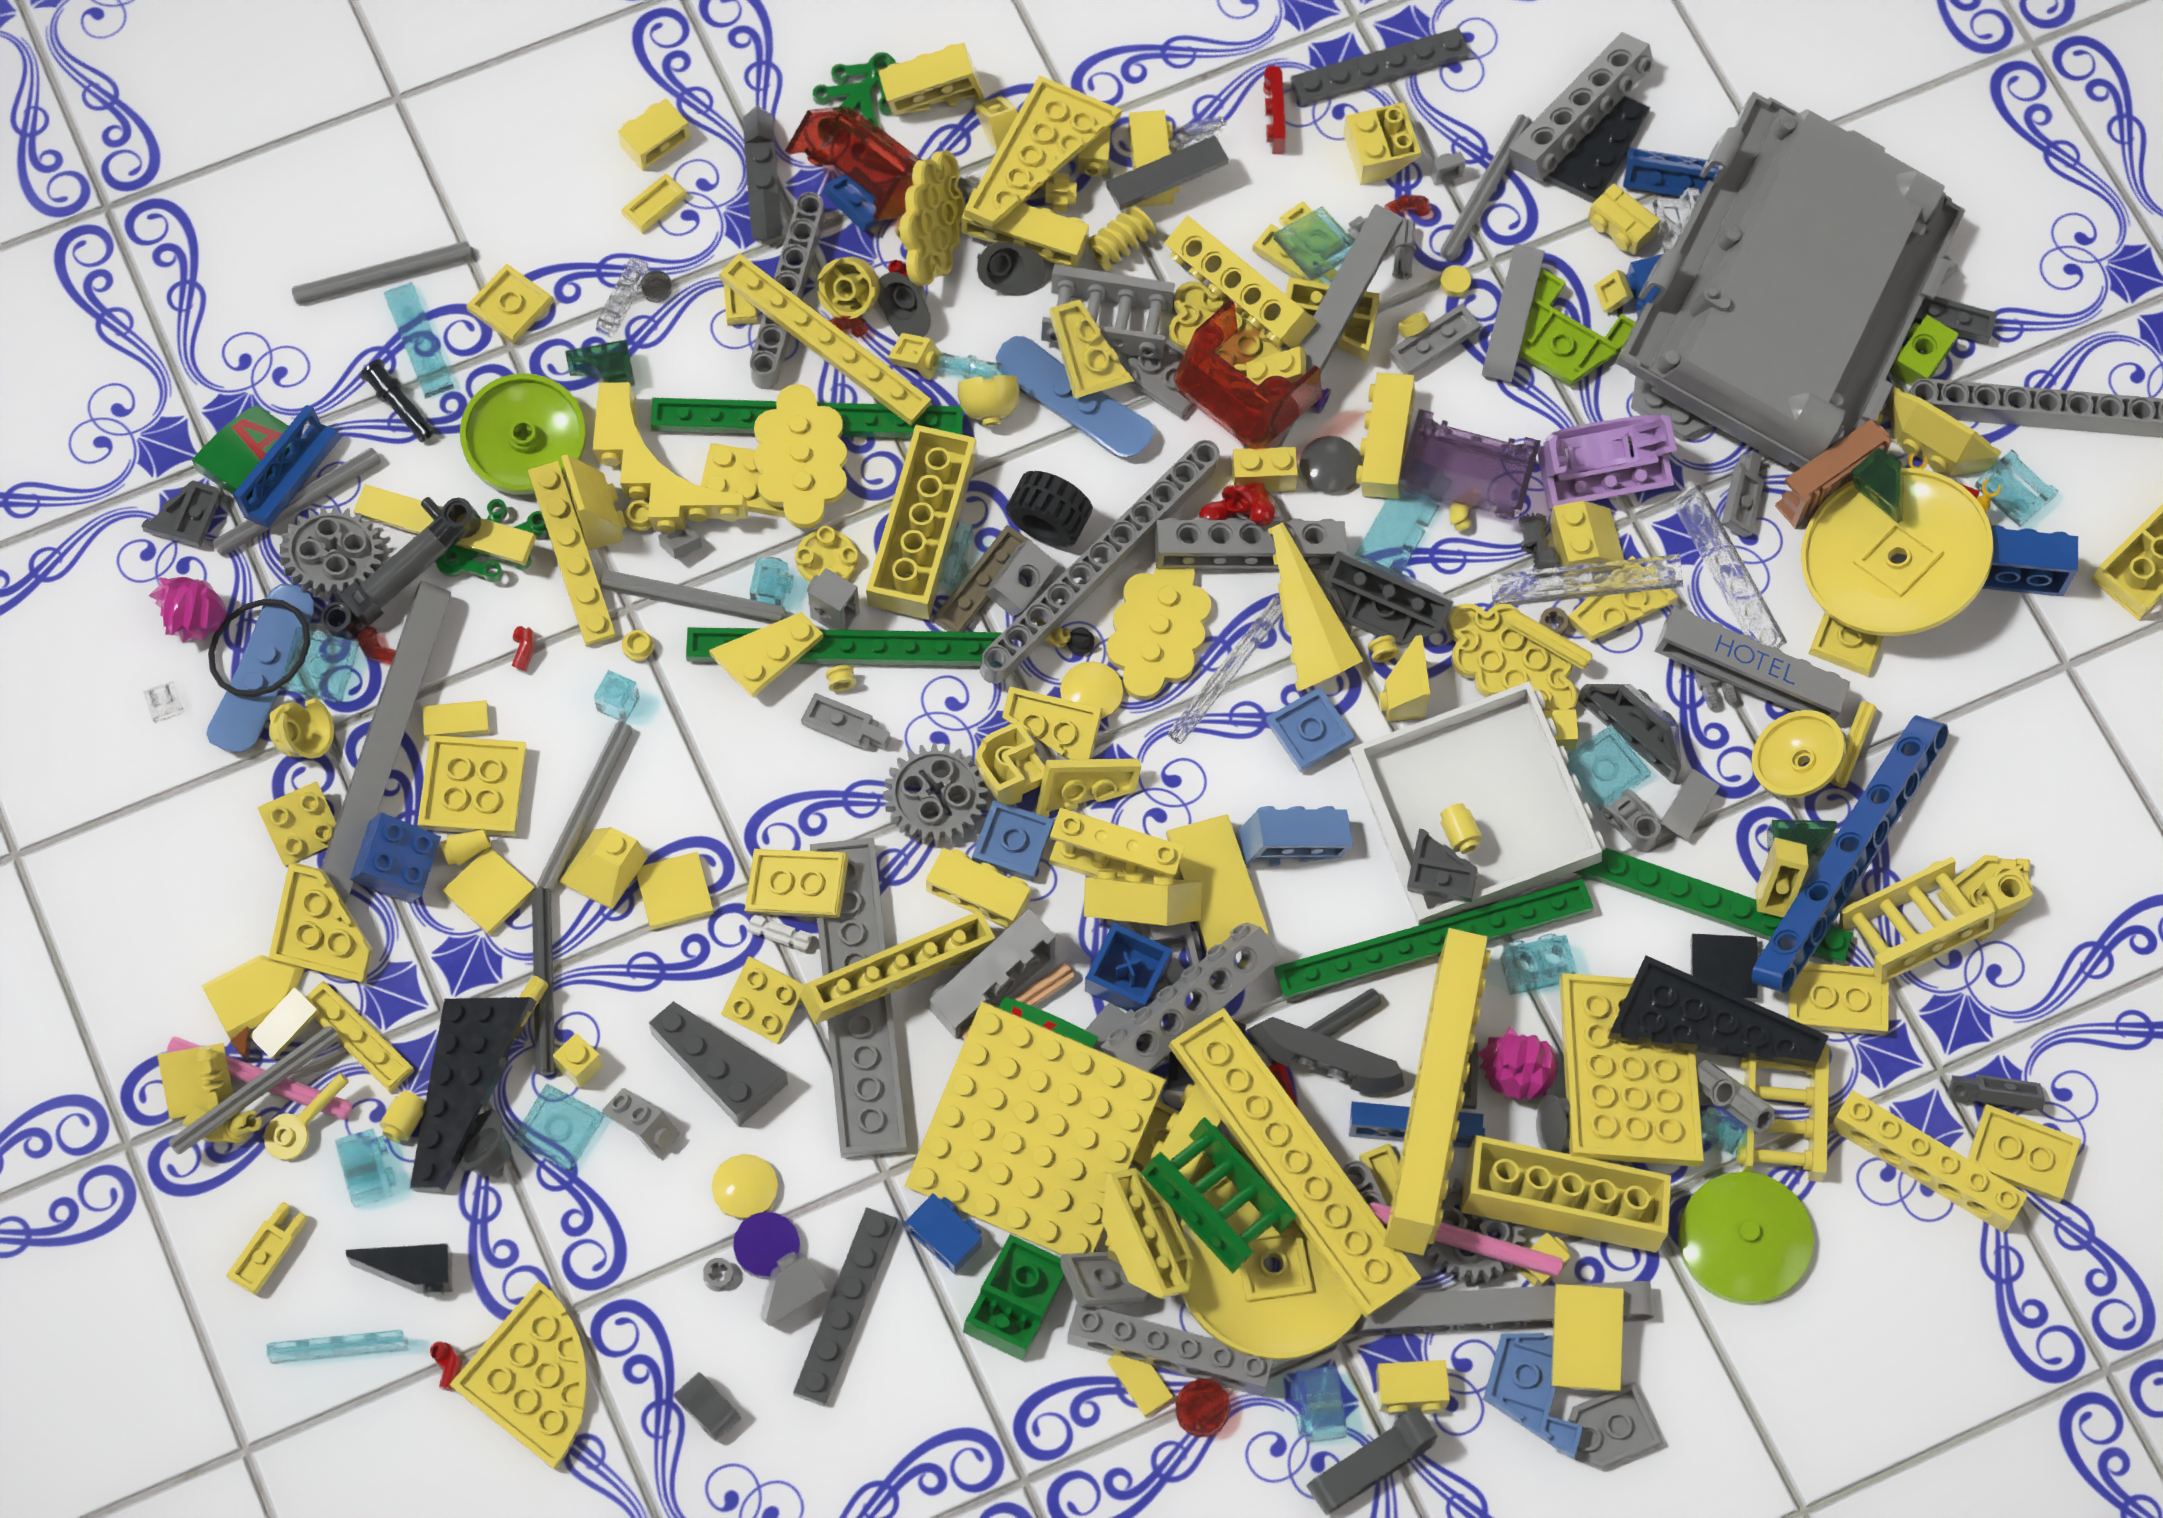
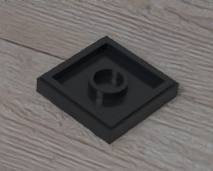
(1725, 962)

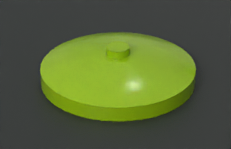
(518, 427)
(1745, 1238)

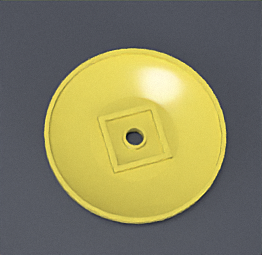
(1851, 549)
(1264, 1311)

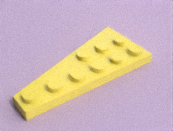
(1042, 140)

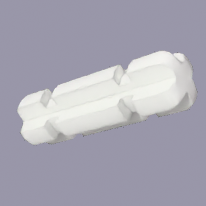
(779, 933)

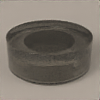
(656, 286)

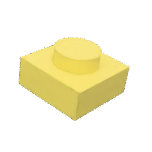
(1613, 291)

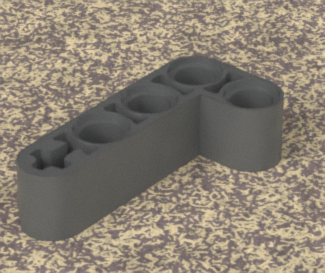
(1375, 1461)

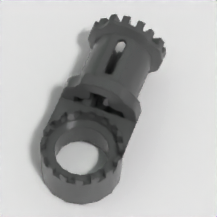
(1535, 540)

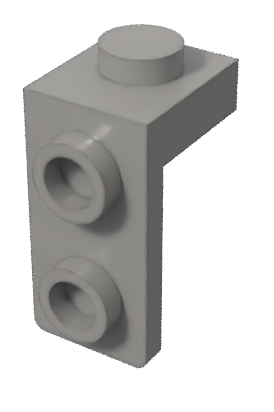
(1176, 936)
(643, 1120)

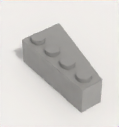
(994, 973)

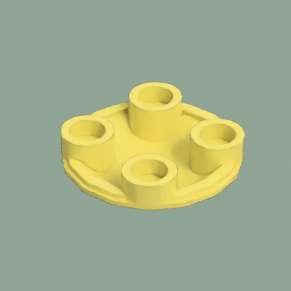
(826, 550)
(1093, 685)
(744, 1186)

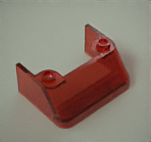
(861, 152)
(1231, 399)

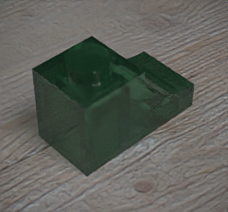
(602, 362)

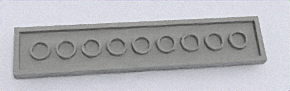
(862, 1038)

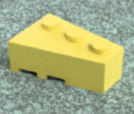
(931, 79)
(1358, 333)
(1142, 899)

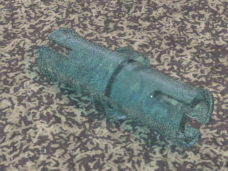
(968, 366)

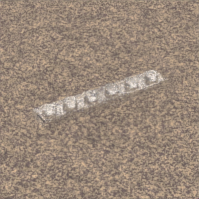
(1727, 567)
(1587, 580)

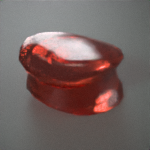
(1202, 1408)

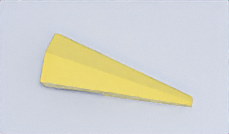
(1316, 633)

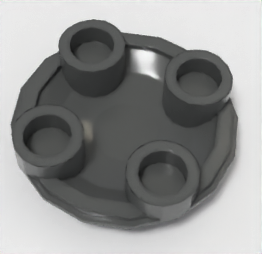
(1330, 464)
(1552, 1123)

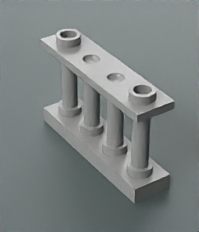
(1120, 289)

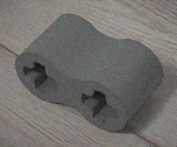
(707, 1406)

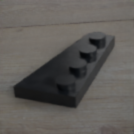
(1599, 154)

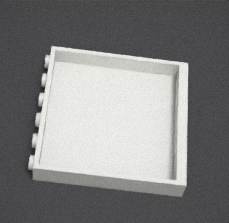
(1502, 767)

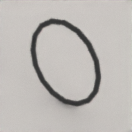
(248, 693)

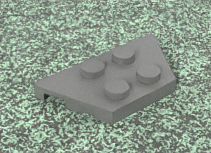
(1649, 403)

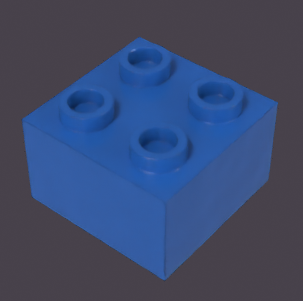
(395, 858)
(1128, 969)

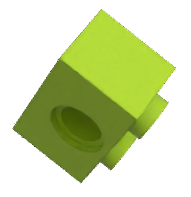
(1931, 338)

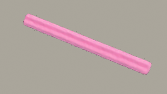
(287, 1088)
(1487, 1245)

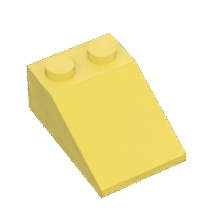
(593, 504)

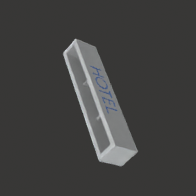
(1750, 664)

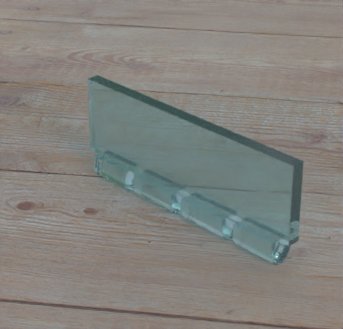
(1397, 529)

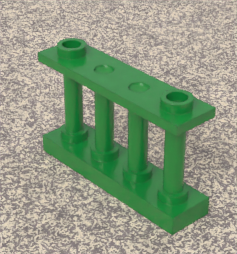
(1199, 1214)

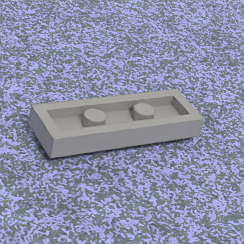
(1434, 340)

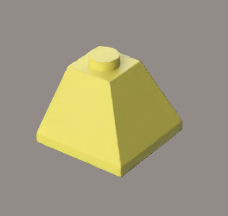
(1407, 686)
(604, 866)

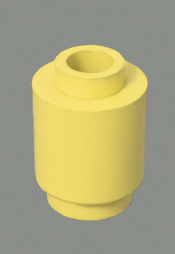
(1460, 828)
(402, 1116)

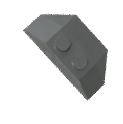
(1385, 599)
(1639, 722)

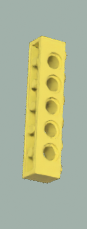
(1226, 270)
(896, 967)
(1928, 1161)

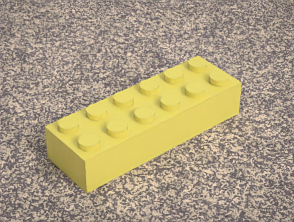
(922, 522)
(1566, 1193)

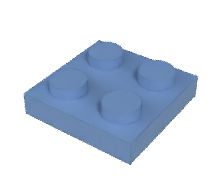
(1310, 729)
(1013, 840)

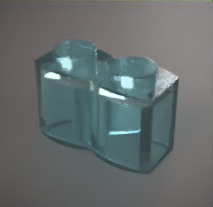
(365, 1167)
(1320, 1404)

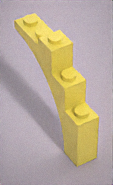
(643, 476)

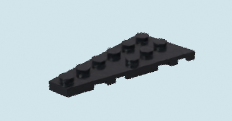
(1693, 1015)
(464, 1073)

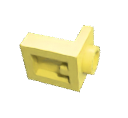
(916, 353)

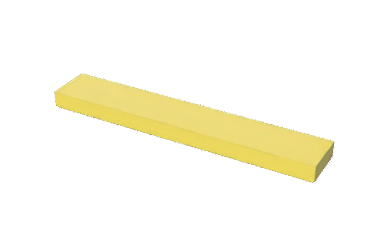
(408, 515)

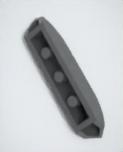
(762, 174)
(1366, 1069)

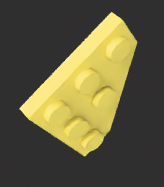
(317, 927)

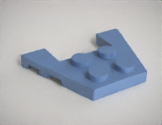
(1523, 1389)

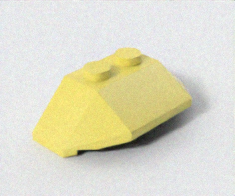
(1945, 441)
(1146, 1235)

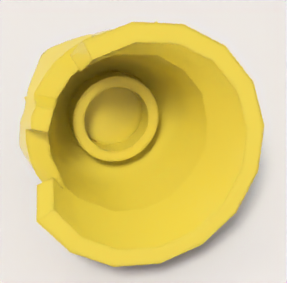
(302, 730)

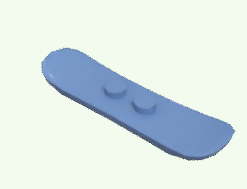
(1095, 415)
(242, 718)

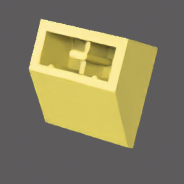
(1380, 142)

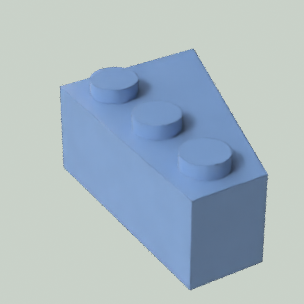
(1294, 833)

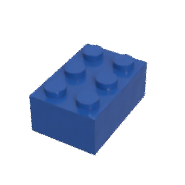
(2032, 561)

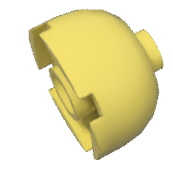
(848, 287)
(989, 398)

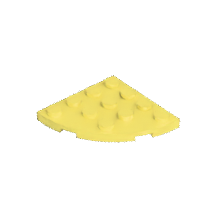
(531, 1377)

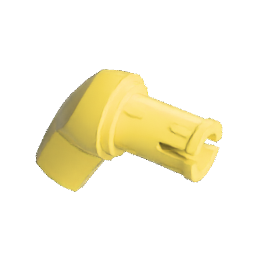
(231, 1131)

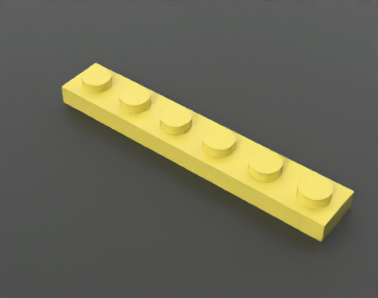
(571, 553)

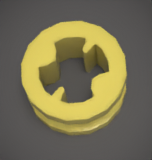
(1383, 648)
(840, 678)

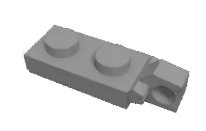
(1744, 495)
(844, 723)

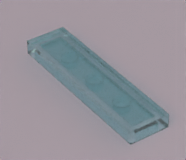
(418, 340)
(336, 1346)

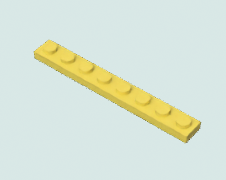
(825, 339)

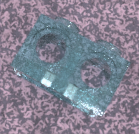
(1540, 971)

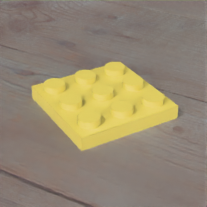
(472, 785)

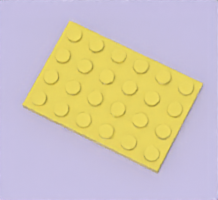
(1621, 1094)

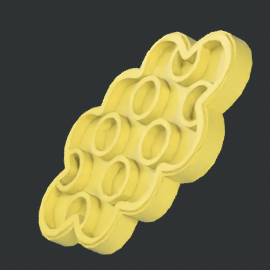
(932, 218)
(1196, 304)
(800, 456)
(1158, 630)
(1504, 658)

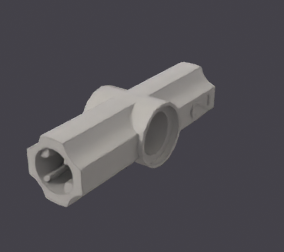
(1734, 1097)

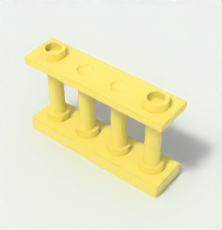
(1094, 845)
(1917, 947)
(1813, 1128)

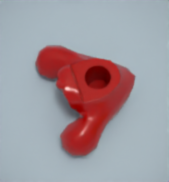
(1243, 502)

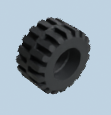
(1049, 508)

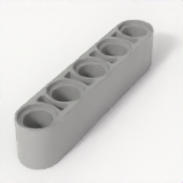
(1513, 313)

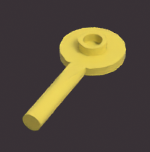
(289, 1134)

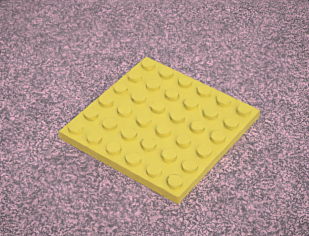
(1034, 1131)

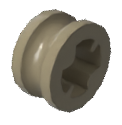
(1560, 617)

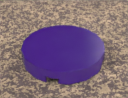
(763, 1241)

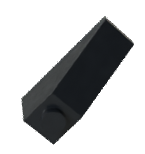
(414, 1267)

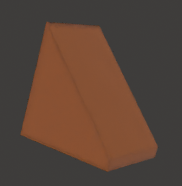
(242, 1043)

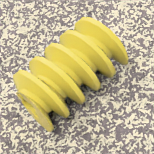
(1119, 234)

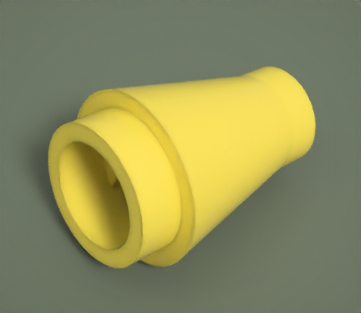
(463, 846)

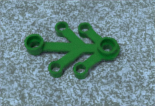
(857, 92)
(464, 556)

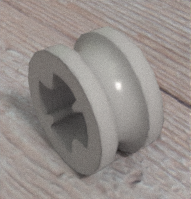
(728, 1275)

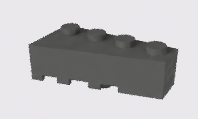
(718, 1063)

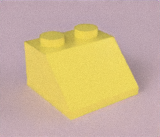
(1584, 534)

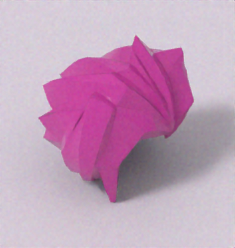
(189, 607)
(1519, 1065)

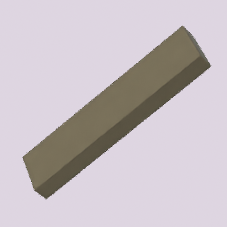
(969, 596)

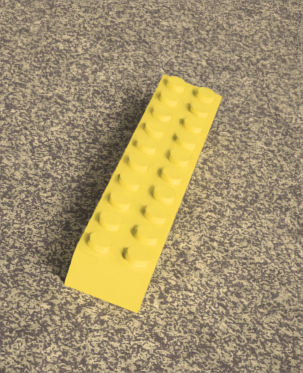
(1438, 1093)

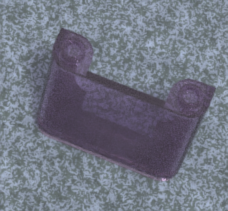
(1468, 467)

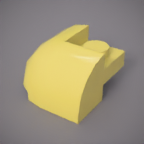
(1009, 763)

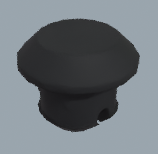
(1081, 641)

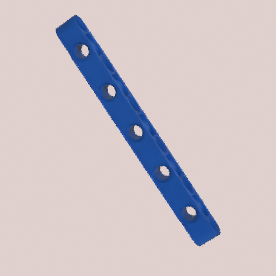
(1849, 854)

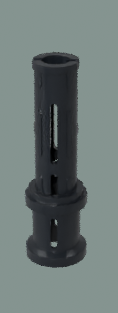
(389, 390)

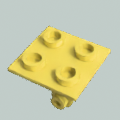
(299, 823)
(763, 1000)
(195, 1078)

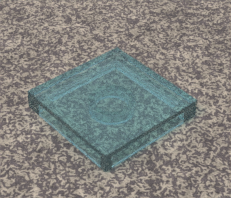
(1315, 243)
(326, 666)
(1606, 767)
(558, 1127)

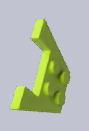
(1561, 343)

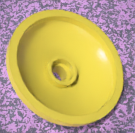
(1790, 744)

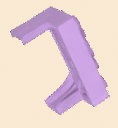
(1603, 446)

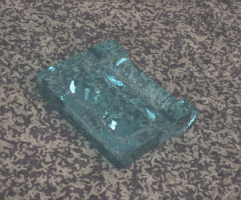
(2014, 497)

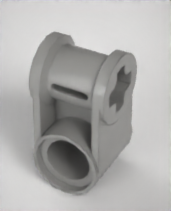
(1630, 815)

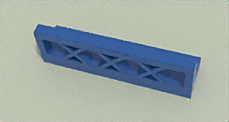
(1664, 172)
(288, 471)
(1390, 1123)

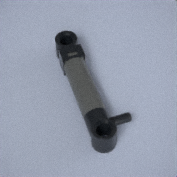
(401, 569)

